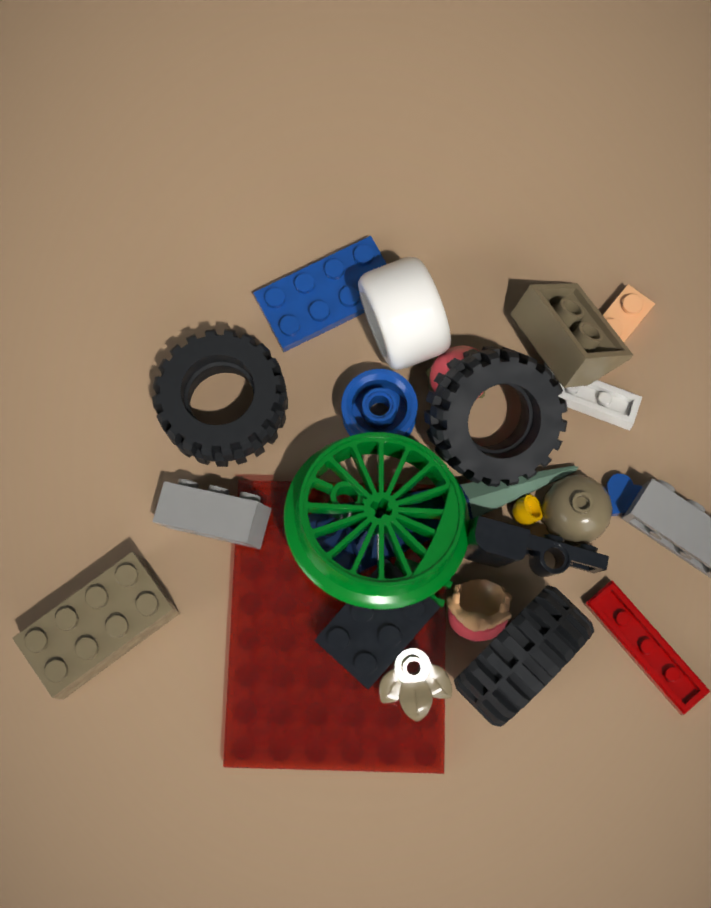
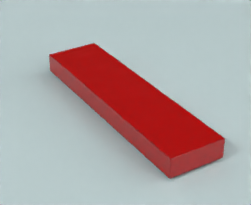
(647, 648)

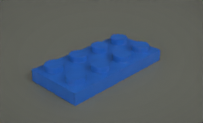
(318, 295)

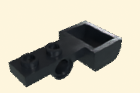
(502, 544)

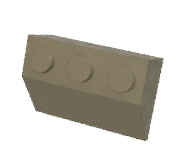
(569, 333)

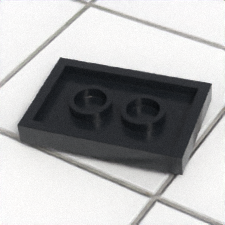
(371, 639)

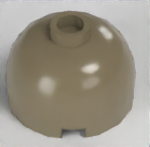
(577, 509)

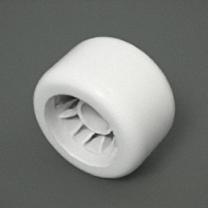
(405, 312)

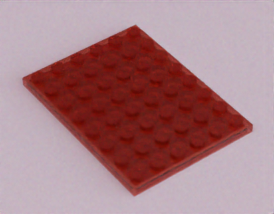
(288, 695)

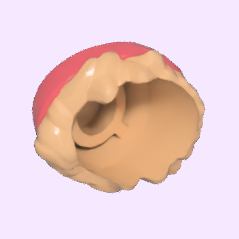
(478, 609)

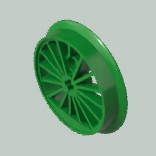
(437, 563)

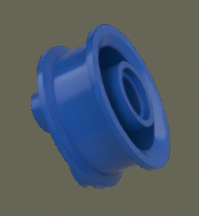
(379, 387)

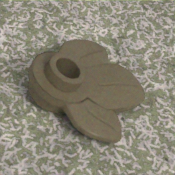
(415, 689)

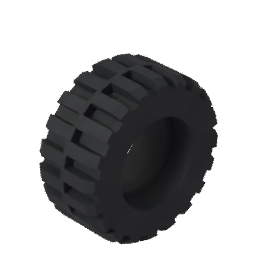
(206, 358)
(533, 436)
(524, 656)

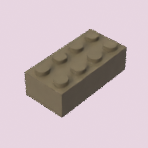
(95, 626)

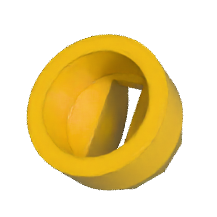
(527, 510)

